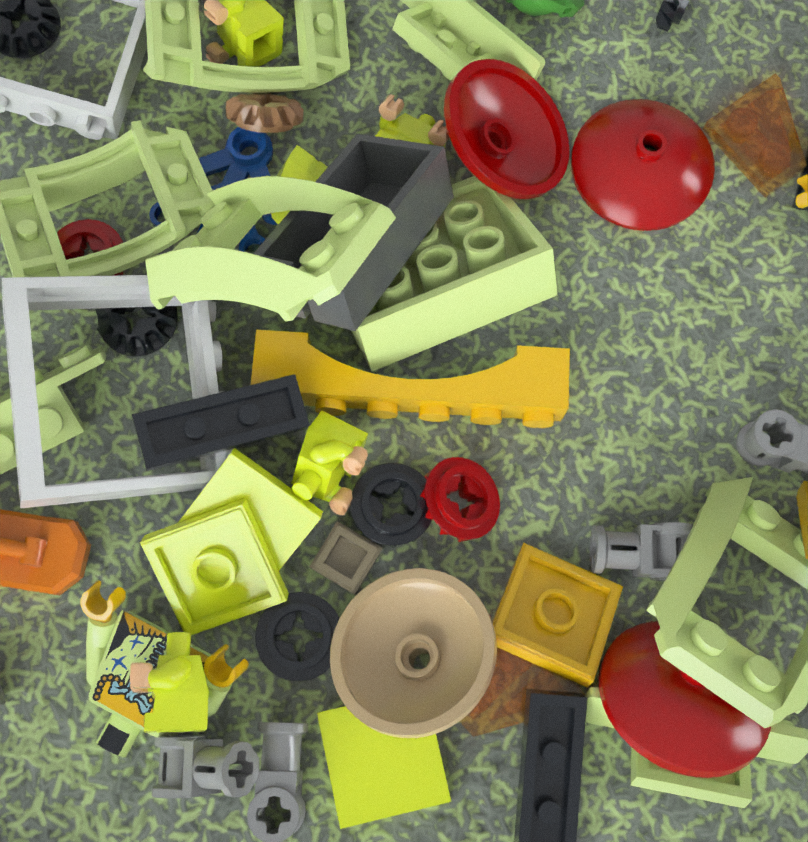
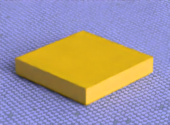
(556, 614)

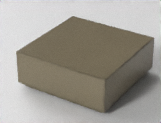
(346, 558)

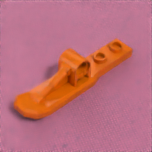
(41, 552)

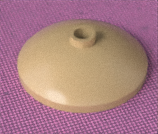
(391, 626)

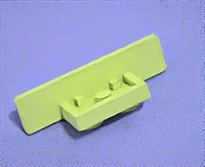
(460, 33)
(56, 414)
(784, 744)

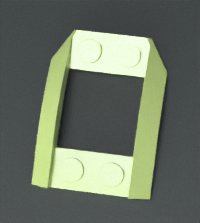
(177, 53)
(172, 170)
(211, 269)
(700, 645)

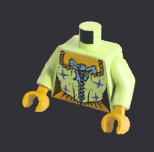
(128, 639)

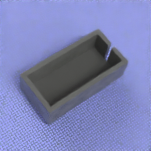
(396, 173)

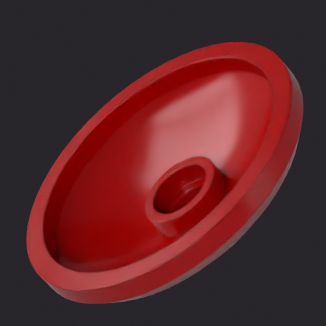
(506, 129)
(639, 185)
(672, 714)

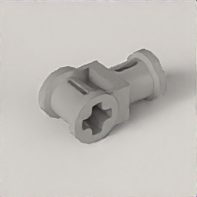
(787, 435)
(649, 549)
(200, 767)
(280, 778)

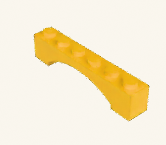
(525, 387)

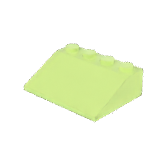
(465, 273)

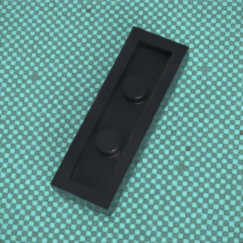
(220, 422)
(550, 766)

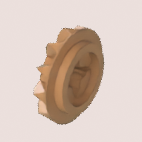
(264, 112)

